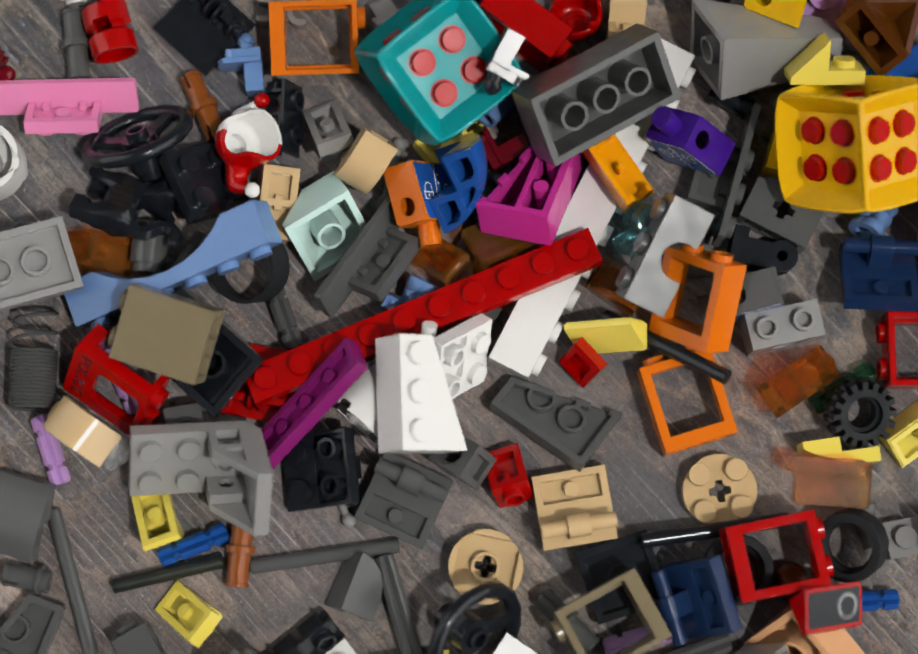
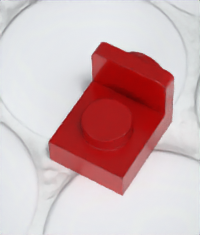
(509, 477)

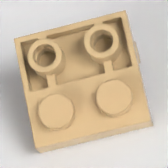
(574, 508)

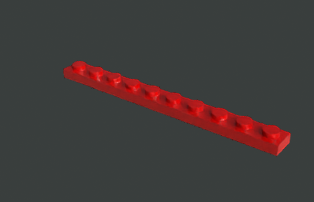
(445, 306)

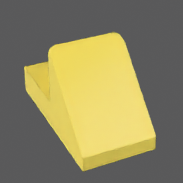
(816, 68)
(156, 520)
(188, 614)

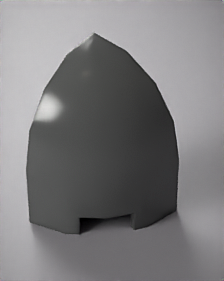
(357, 587)

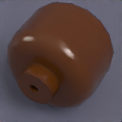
(788, 573)

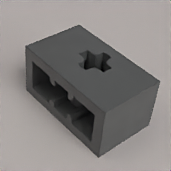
(761, 210)

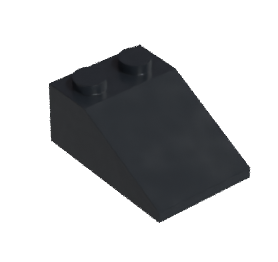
(229, 368)

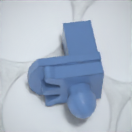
(246, 59)

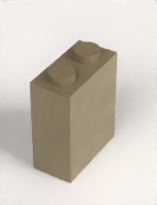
(165, 333)

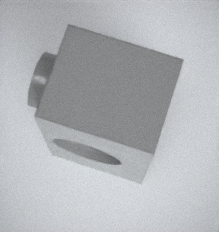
(782, 327)

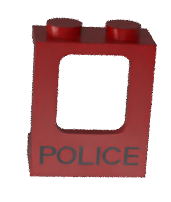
(91, 361)

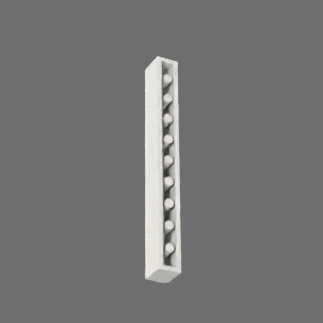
(592, 207)

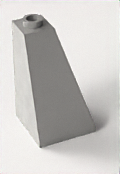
(746, 50)

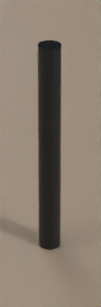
(682, 354)
(697, 532)

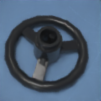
(141, 144)
(466, 629)

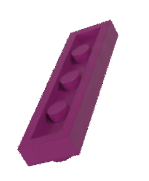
(313, 400)

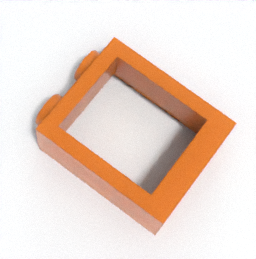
(278, 36)
(722, 304)
(690, 439)

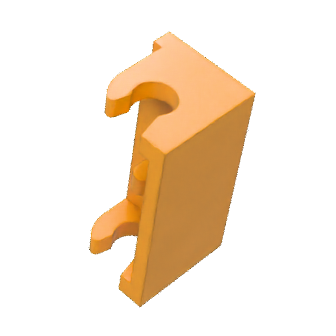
(618, 173)

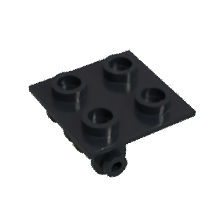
(204, 30)

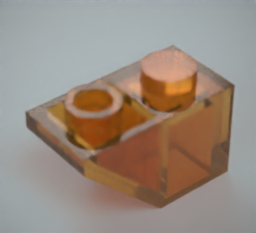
(798, 381)

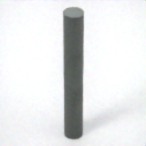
(168, 573)

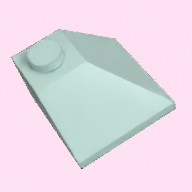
(323, 224)

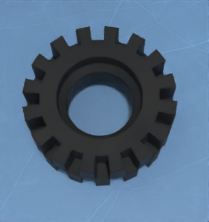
(876, 423)

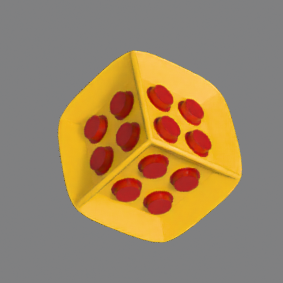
(849, 145)

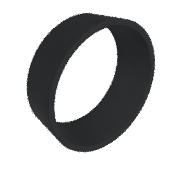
(278, 277)

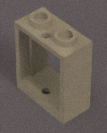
(640, 600)

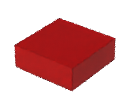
(582, 362)

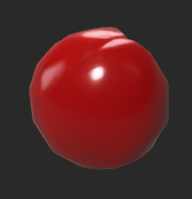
(580, 15)

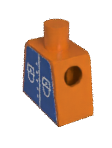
(409, 190)

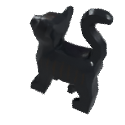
(121, 204)

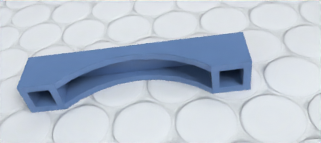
(236, 236)

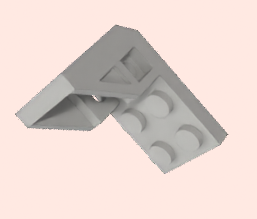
(36, 264)
(209, 457)

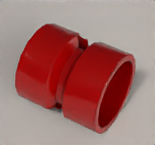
(110, 33)

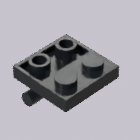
(323, 471)

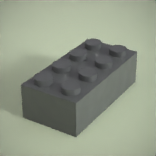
(596, 94)

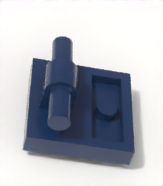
(879, 273)
(695, 599)

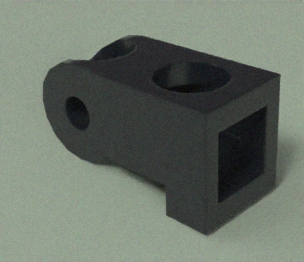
(761, 254)

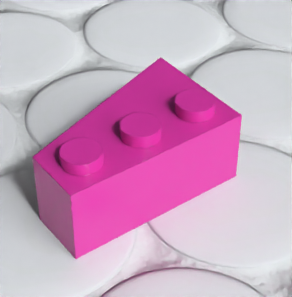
(530, 199)

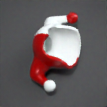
(247, 142)

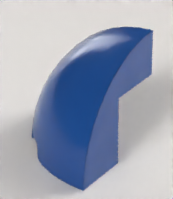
(466, 169)

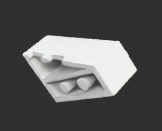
(414, 398)

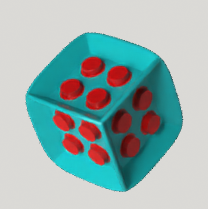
(431, 66)

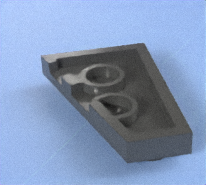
(557, 423)

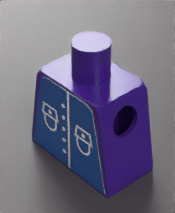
(676, 135)

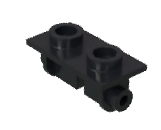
(286, 104)
(318, 635)

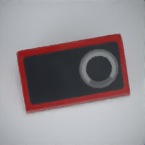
(828, 608)

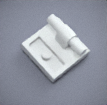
(462, 352)

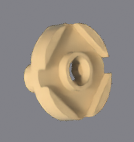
(732, 474)
(474, 548)

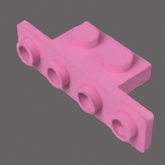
(67, 104)

